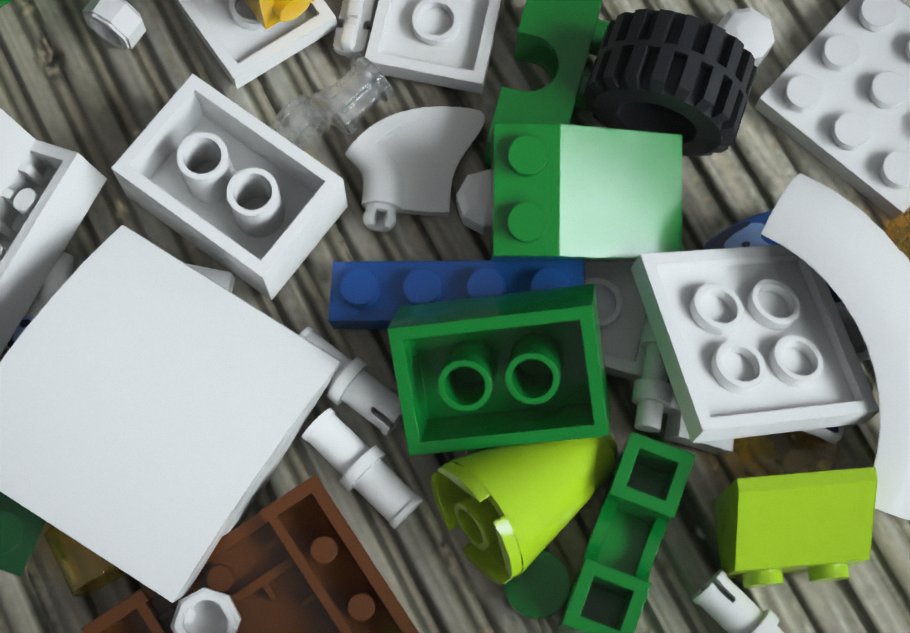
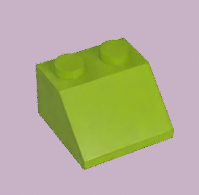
(796, 525)

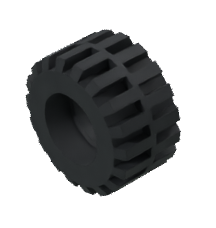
(672, 78)

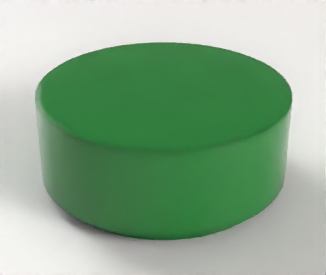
(540, 588)

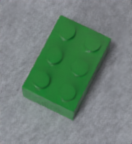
(501, 370)

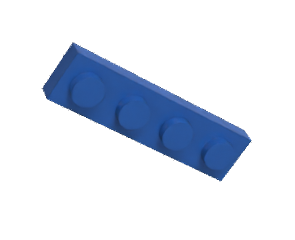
(372, 291)

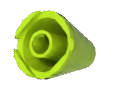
(519, 498)

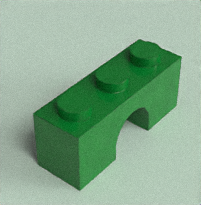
(559, 40)
(626, 538)

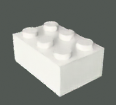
(231, 186)

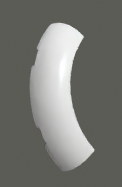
(875, 288)

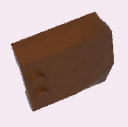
(286, 572)

